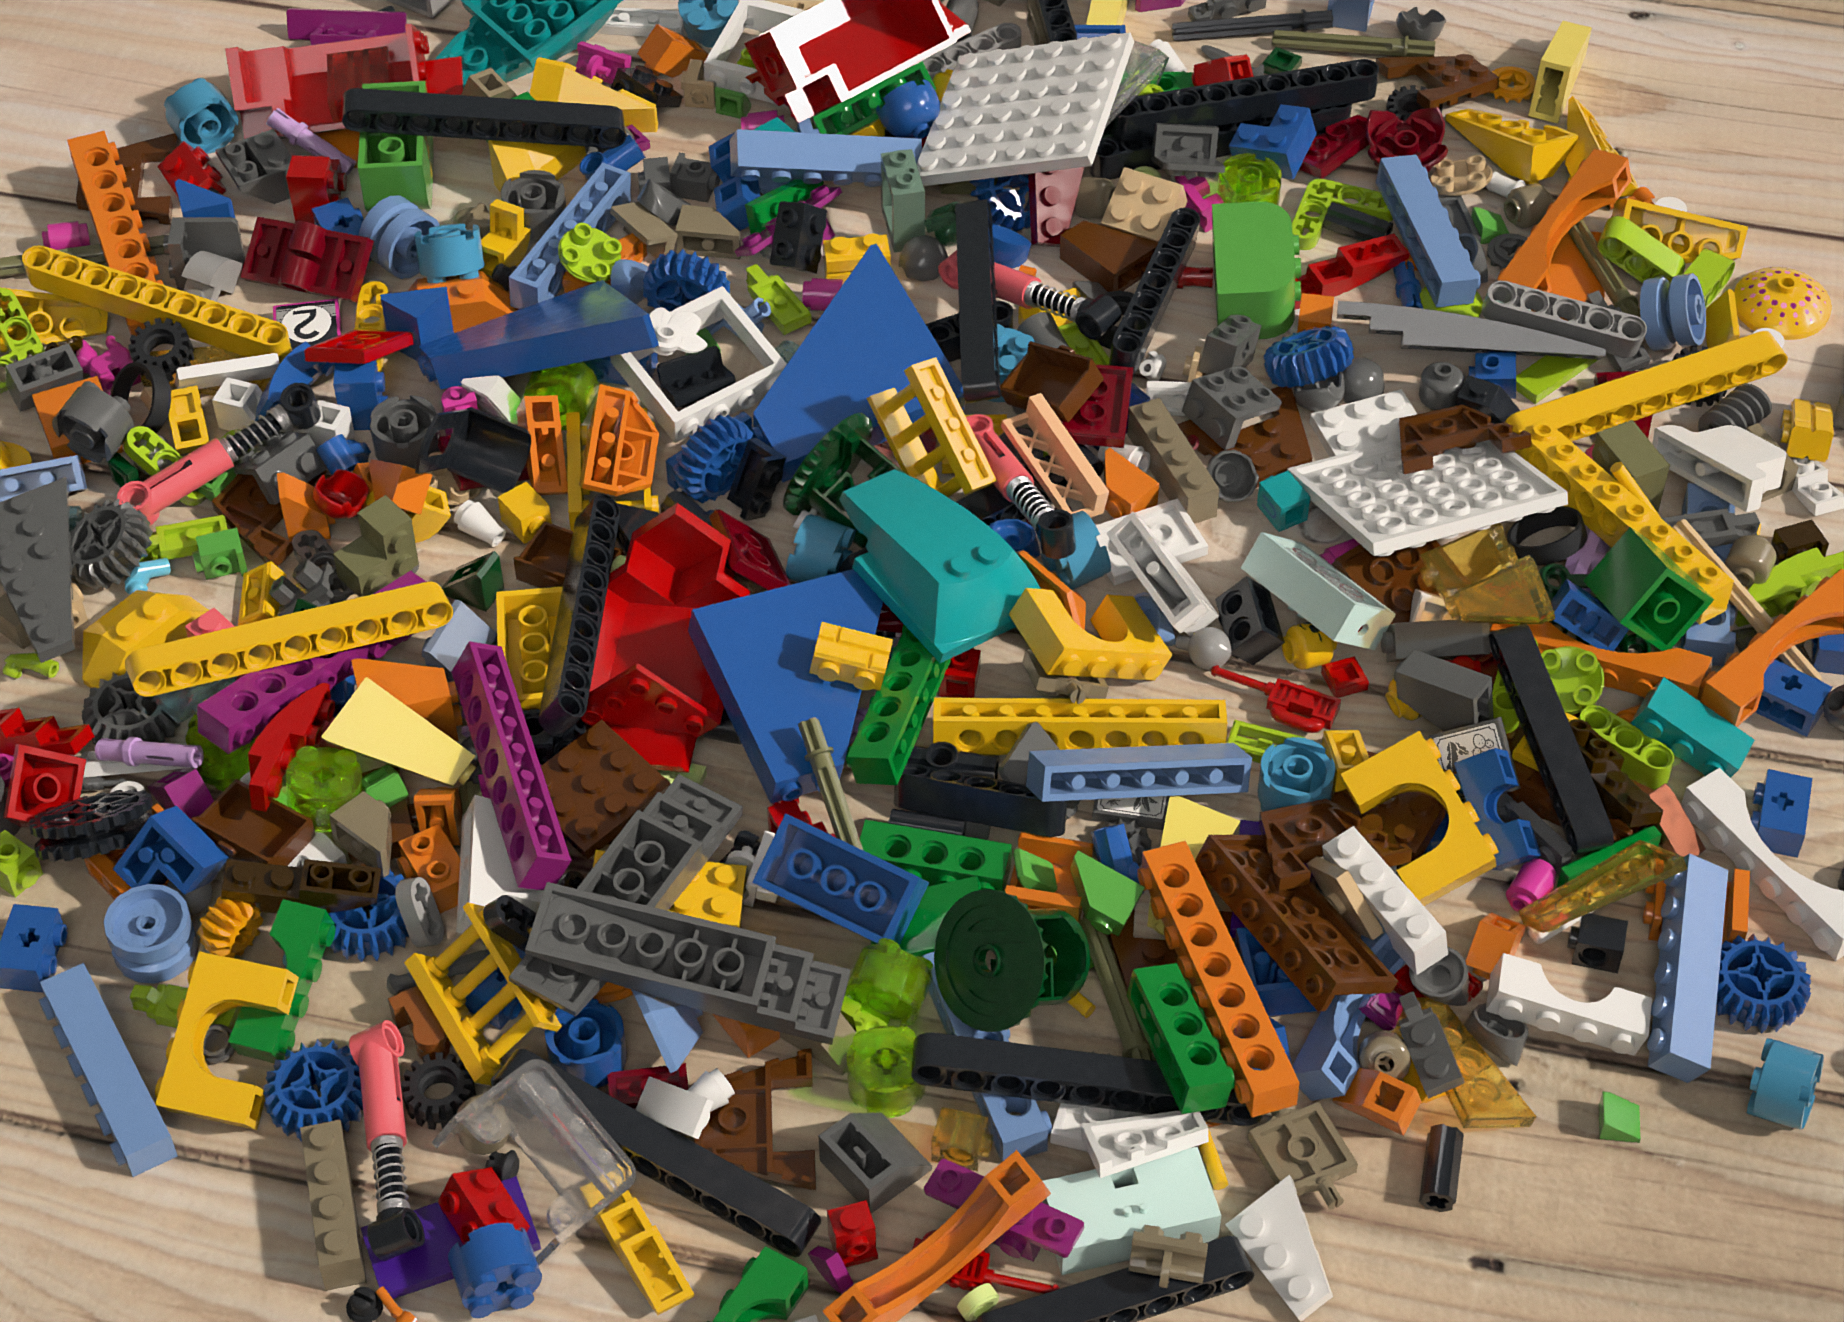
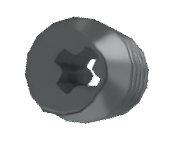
(1740, 408)

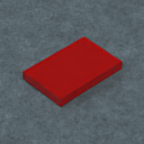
(359, 346)

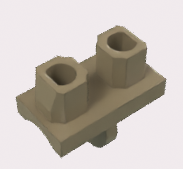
(1168, 1256)

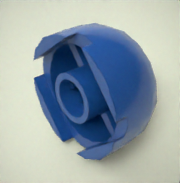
(910, 110)

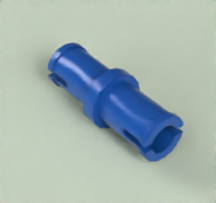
(1407, 285)

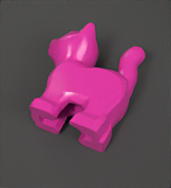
(105, 365)

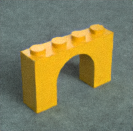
(1128, 643)
(1414, 767)
(214, 988)

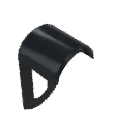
(478, 449)

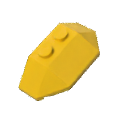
(133, 624)

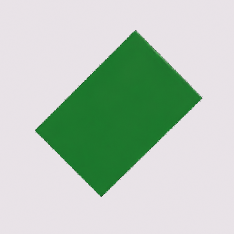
(934, 905)

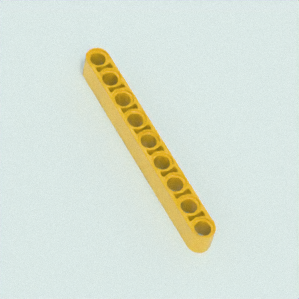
(148, 300)
(1658, 387)
(287, 639)

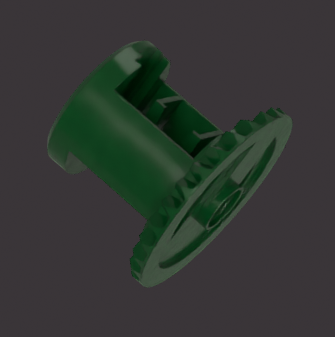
(829, 469)
(1020, 973)

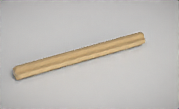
(1745, 602)

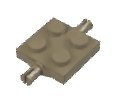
(1074, 686)
(1307, 1149)

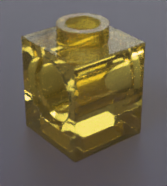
(961, 1138)

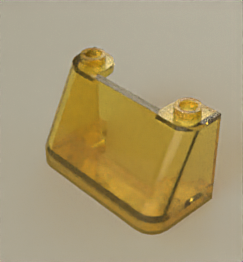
(1486, 580)

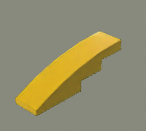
(644, 1254)

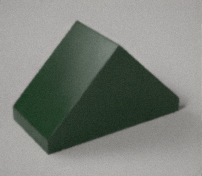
(476, 582)

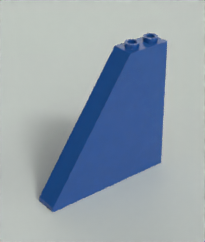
(549, 334)
(848, 355)
(761, 663)

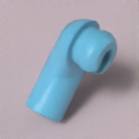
(141, 575)

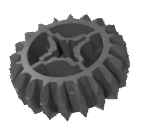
(109, 544)
(121, 713)

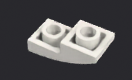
(1813, 488)
(675, 1107)

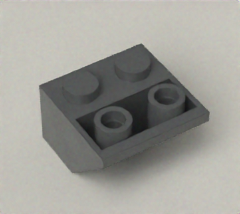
(258, 166)
(871, 1158)

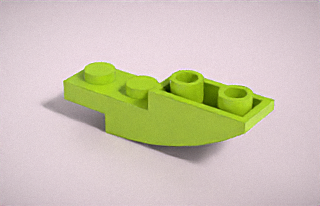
(1792, 580)

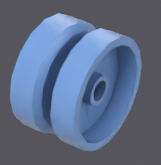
(392, 229)
(1673, 311)
(150, 933)

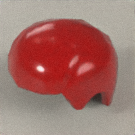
(340, 494)

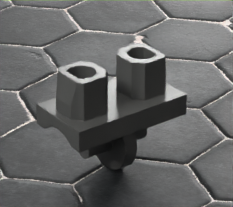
(311, 586)

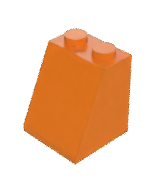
(418, 687)

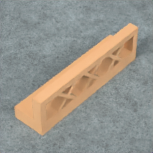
(1063, 452)

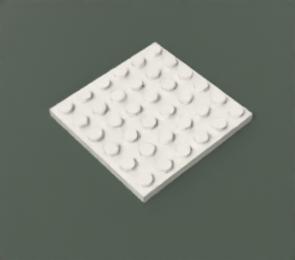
(1025, 110)
(1400, 510)

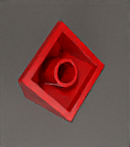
(41, 781)

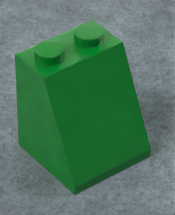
(1647, 590)

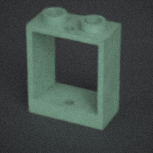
(902, 197)

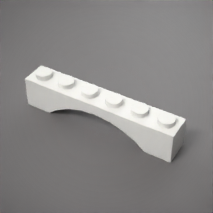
(1721, 814)

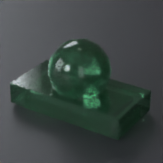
(943, 223)

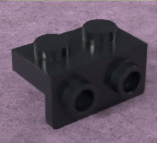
(647, 86)
(798, 236)
(694, 376)
(756, 479)

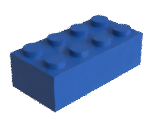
(840, 881)

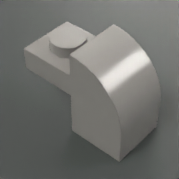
(210, 274)

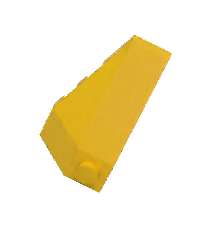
(560, 83)
(1590, 136)
(1513, 145)
(512, 158)
(1684, 231)
(55, 318)

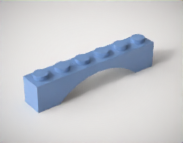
(1330, 1051)

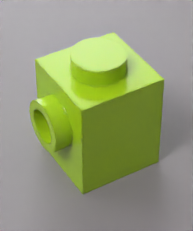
(17, 865)

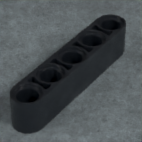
(978, 800)

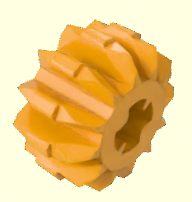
(229, 927)

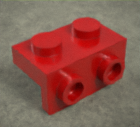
(191, 166)
(478, 1200)

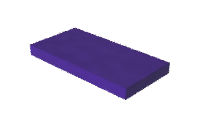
(429, 1262)

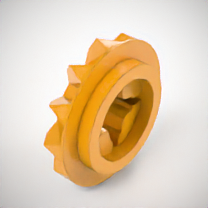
(1523, 82)

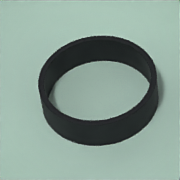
(160, 391)
(1553, 551)

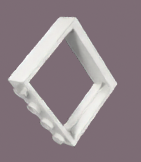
(752, 14)
(738, 396)

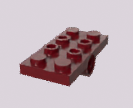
(307, 259)

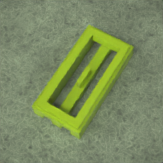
(1253, 747)

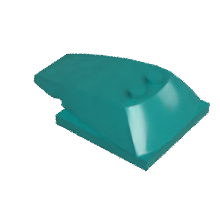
(517, 32)
(935, 563)

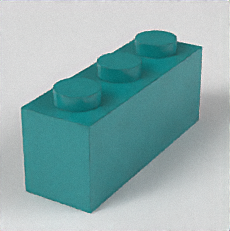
(1691, 730)

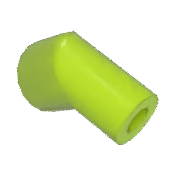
(16, 663)

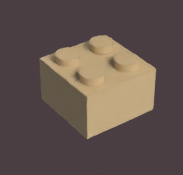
(1143, 204)

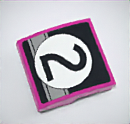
(310, 321)

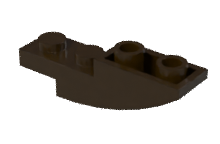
(1617, 792)
(317, 884)

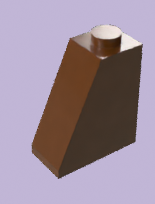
(1106, 254)

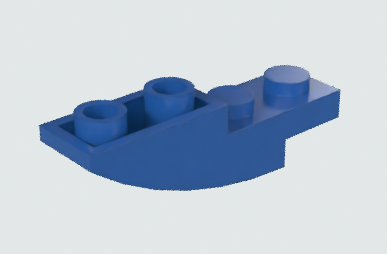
(291, 370)

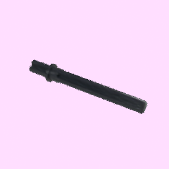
(1252, 25)

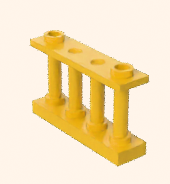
(948, 423)
(575, 441)
(449, 1000)

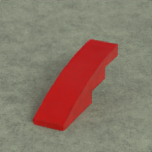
(1352, 266)
(40, 733)

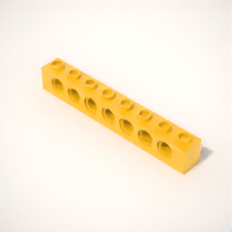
(1612, 509)
(995, 724)

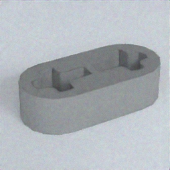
(419, 912)

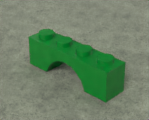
(303, 936)
(768, 1290)

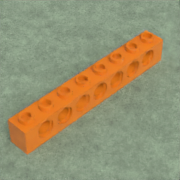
(111, 210)
(1207, 951)

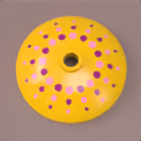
(1783, 302)

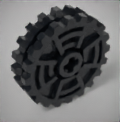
(90, 825)

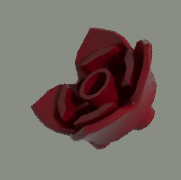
(1417, 135)

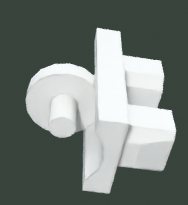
(753, 863)

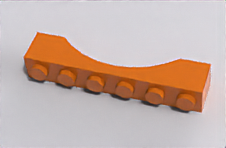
(1594, 185)
(1633, 671)
(1738, 686)
(989, 1212)

